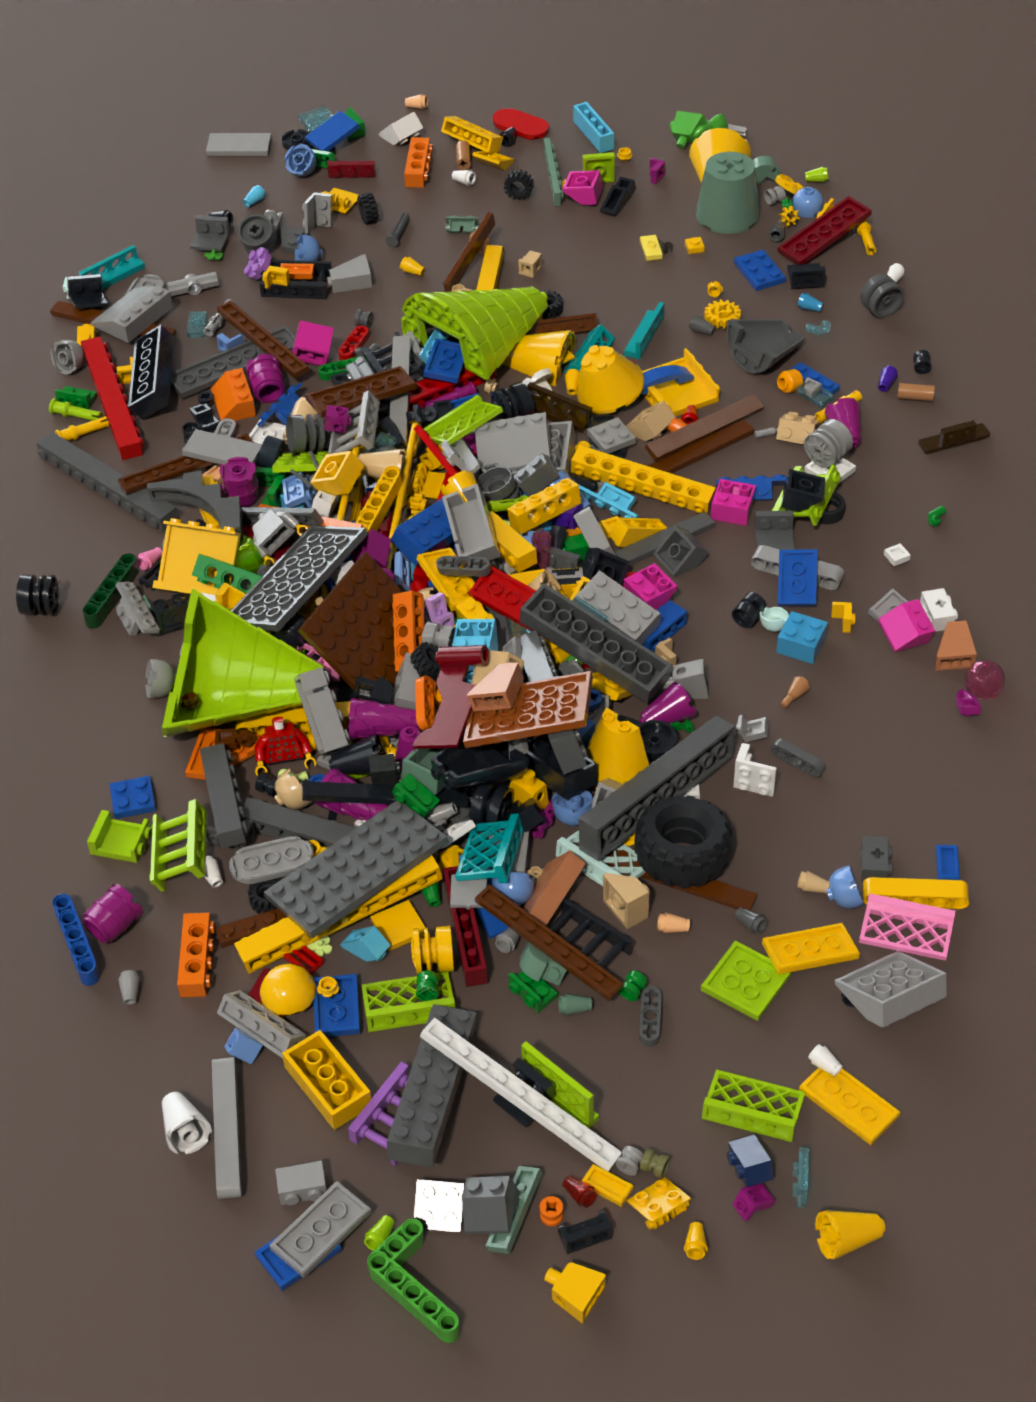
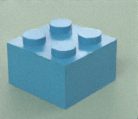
(802, 637)

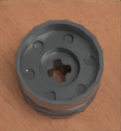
(305, 433)
(498, 484)

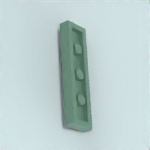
(526, 1181)

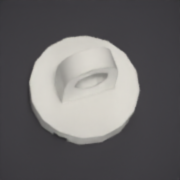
(540, 378)

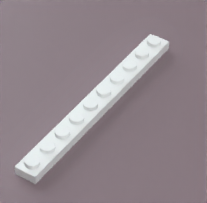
(521, 1094)

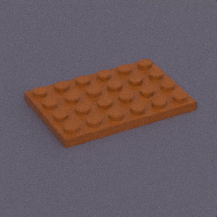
(538, 709)

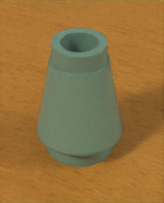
(573, 1004)

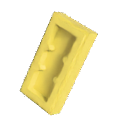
(651, 247)

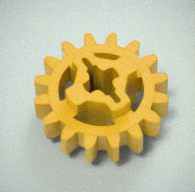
(721, 312)

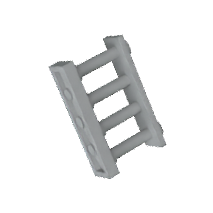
(365, 431)

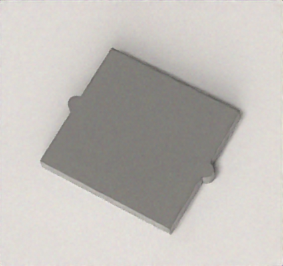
(464, 892)

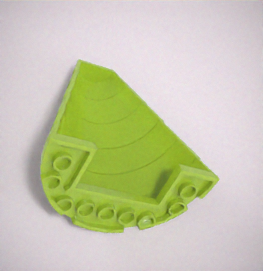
(483, 321)
(231, 669)

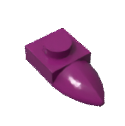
(967, 703)

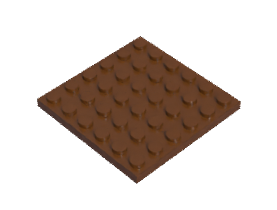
(355, 624)

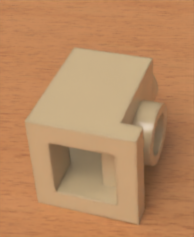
(530, 264)

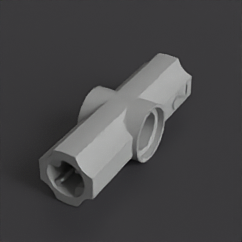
(193, 284)

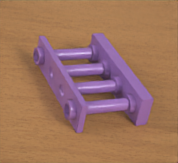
(375, 1109)

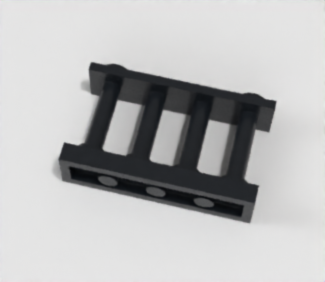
(300, 289)
(378, 364)
(619, 940)

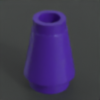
(887, 377)

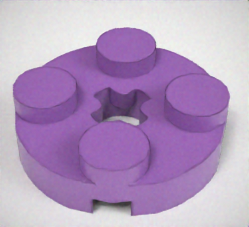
(258, 262)

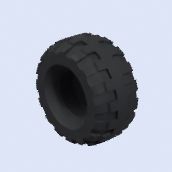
(688, 822)

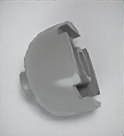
(67, 356)
(160, 678)

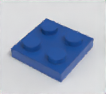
(132, 797)

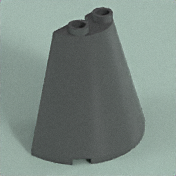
(760, 342)

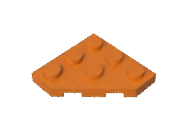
(207, 738)

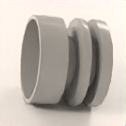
(828, 443)

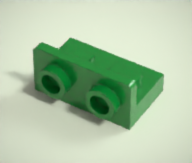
(76, 396)
(273, 494)
(415, 796)
(534, 993)

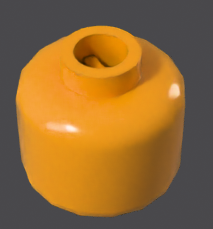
(789, 380)

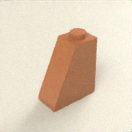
(956, 647)
(497, 689)

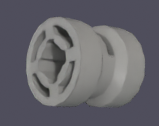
(773, 195)

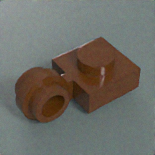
(230, 738)

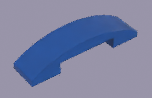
(665, 374)

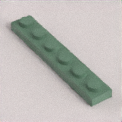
(554, 176)

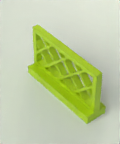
(462, 420)
(402, 1015)
(570, 1094)
(749, 1117)

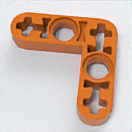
(425, 700)

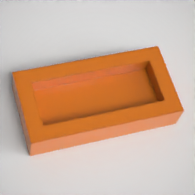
(299, 271)

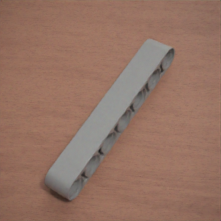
(226, 1128)

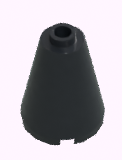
(355, 757)

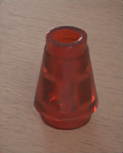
(580, 1191)

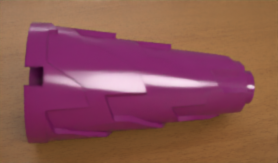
(373, 717)
(359, 811)

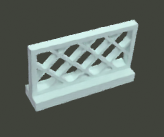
(595, 869)

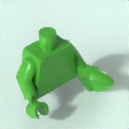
(690, 126)

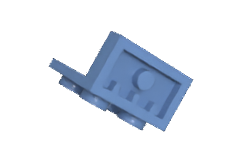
(297, 492)

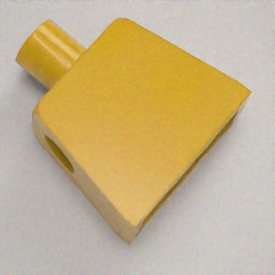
(530, 786)
(576, 1289)

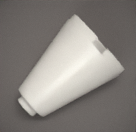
(184, 1125)

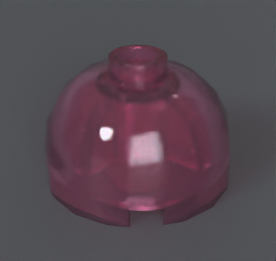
(985, 679)

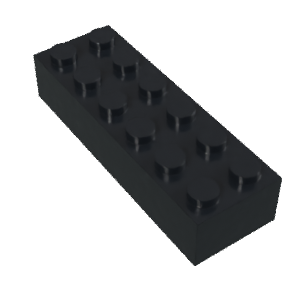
(151, 372)
(547, 768)

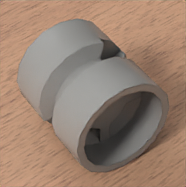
(438, 635)

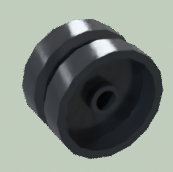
(657, 738)
(491, 803)

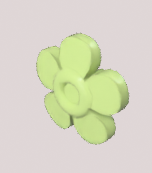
(321, 946)

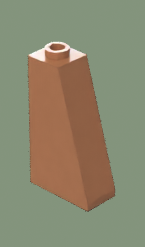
(553, 886)

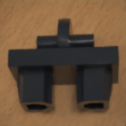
(422, 415)

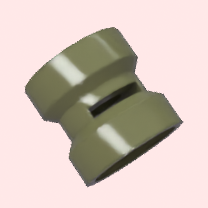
(654, 1163)

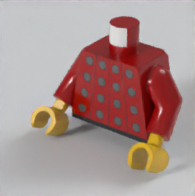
(282, 744)

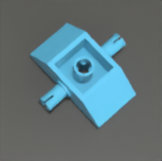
(475, 632)

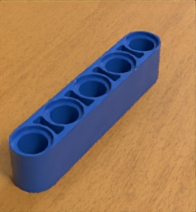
(76, 939)

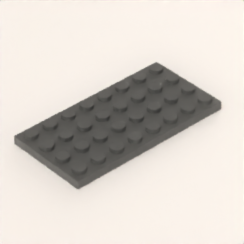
(297, 575)
(355, 868)

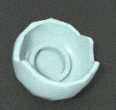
(773, 618)

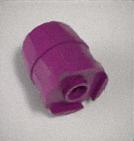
(265, 378)
(240, 480)
(111, 914)

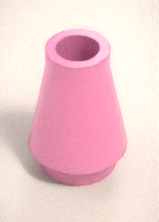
(149, 558)

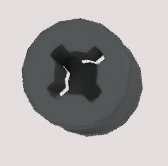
(363, 318)

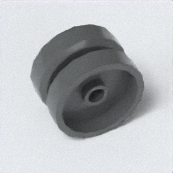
(257, 232)
(882, 295)

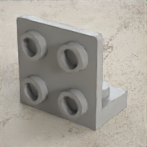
(317, 211)

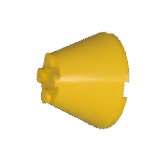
(608, 380)

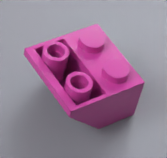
(312, 342)
(733, 502)
(651, 586)

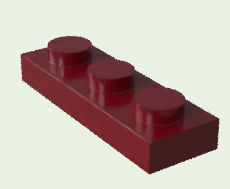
(351, 169)

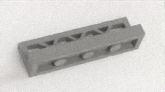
(259, 1022)

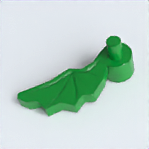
(688, 726)

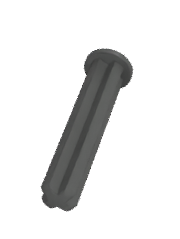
(392, 239)

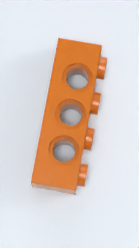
(418, 162)
(407, 623)
(195, 955)

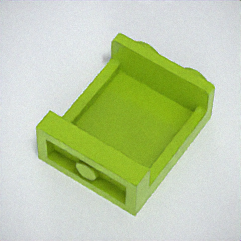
(118, 838)

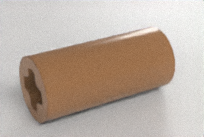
(463, 155)
(916, 392)

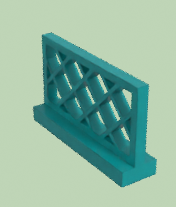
(505, 850)

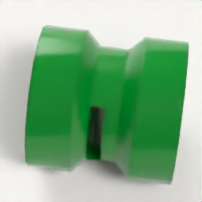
(634, 984)
(427, 986)

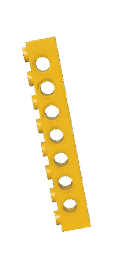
(642, 479)

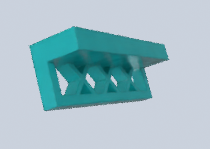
(116, 273)
(645, 332)
(592, 339)

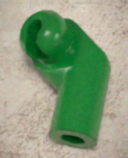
(933, 516)

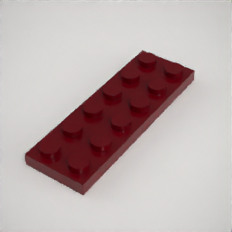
(824, 231)

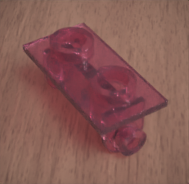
(541, 540)

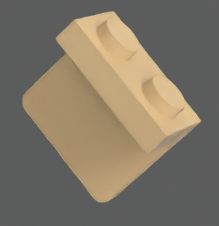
(795, 427)

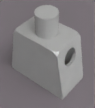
(692, 678)

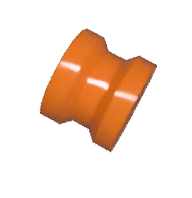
(551, 1217)

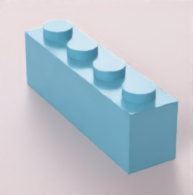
(593, 127)

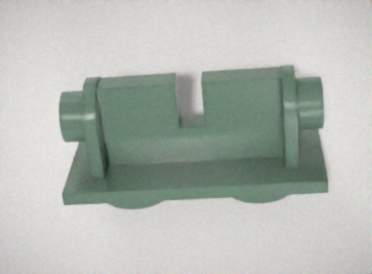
(455, 223)

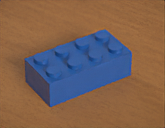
(424, 532)

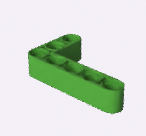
(409, 1285)

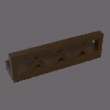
(557, 411)

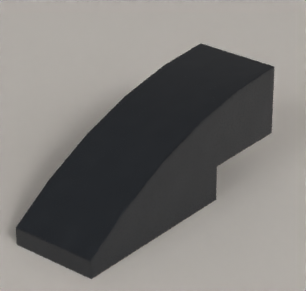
(618, 196)

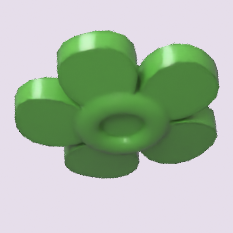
(214, 255)

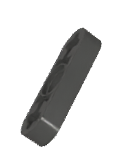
(476, 566)
(808, 763)
(654, 1024)

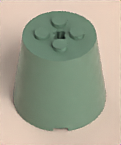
(728, 194)

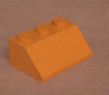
(233, 396)

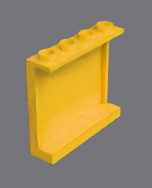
(696, 392)
(181, 551)

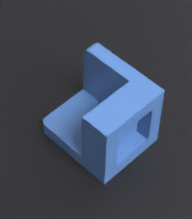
(225, 343)
(242, 1046)

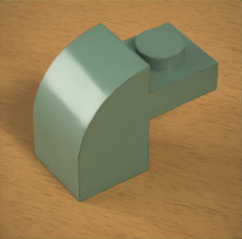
(765, 167)
(539, 965)

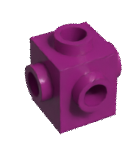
(337, 419)

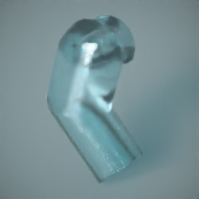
(825, 327)

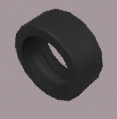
(836, 515)

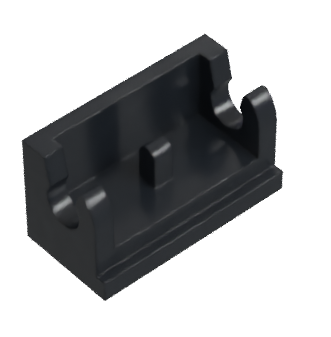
(585, 1233)

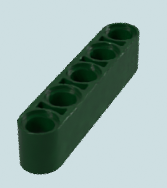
(107, 594)

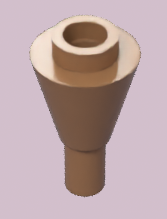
(798, 687)

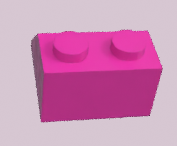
(584, 186)
(907, 626)

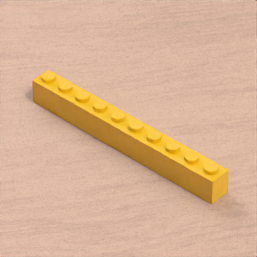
(286, 936)

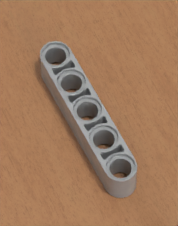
(767, 560)

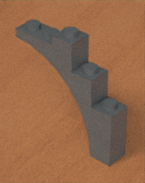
(193, 491)

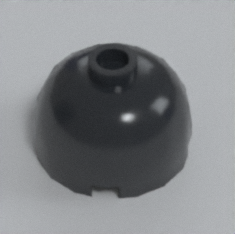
(290, 633)

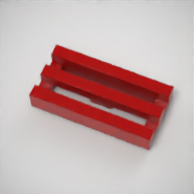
(313, 956)

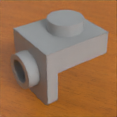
(752, 729)

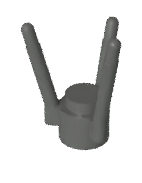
(307, 482)

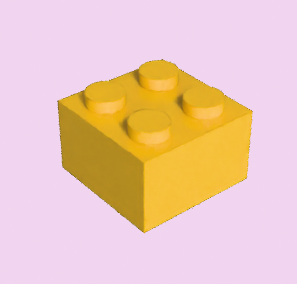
(337, 473)

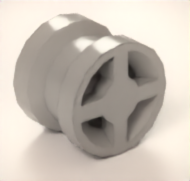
(629, 1161)

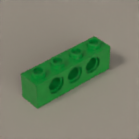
(205, 565)

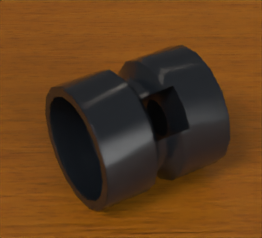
(748, 609)

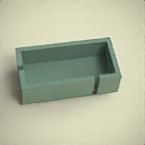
(419, 766)

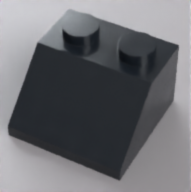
(802, 490)
(603, 561)

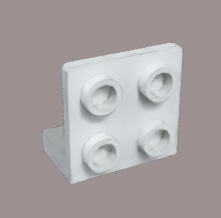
(753, 775)

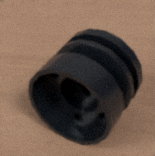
(514, 401)
(37, 594)

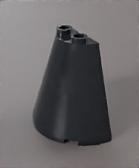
(476, 765)

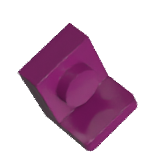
(657, 170)
(751, 1200)

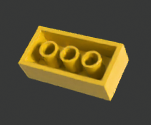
(326, 1079)

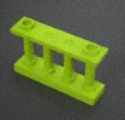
(815, 512)
(194, 849)

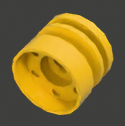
(433, 949)

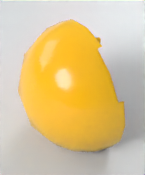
(287, 989)

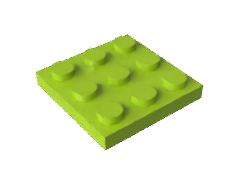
(297, 462)
(745, 981)

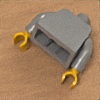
(273, 531)

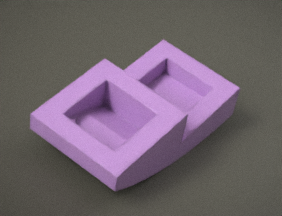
(438, 610)

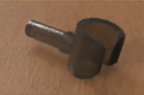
(666, 246)

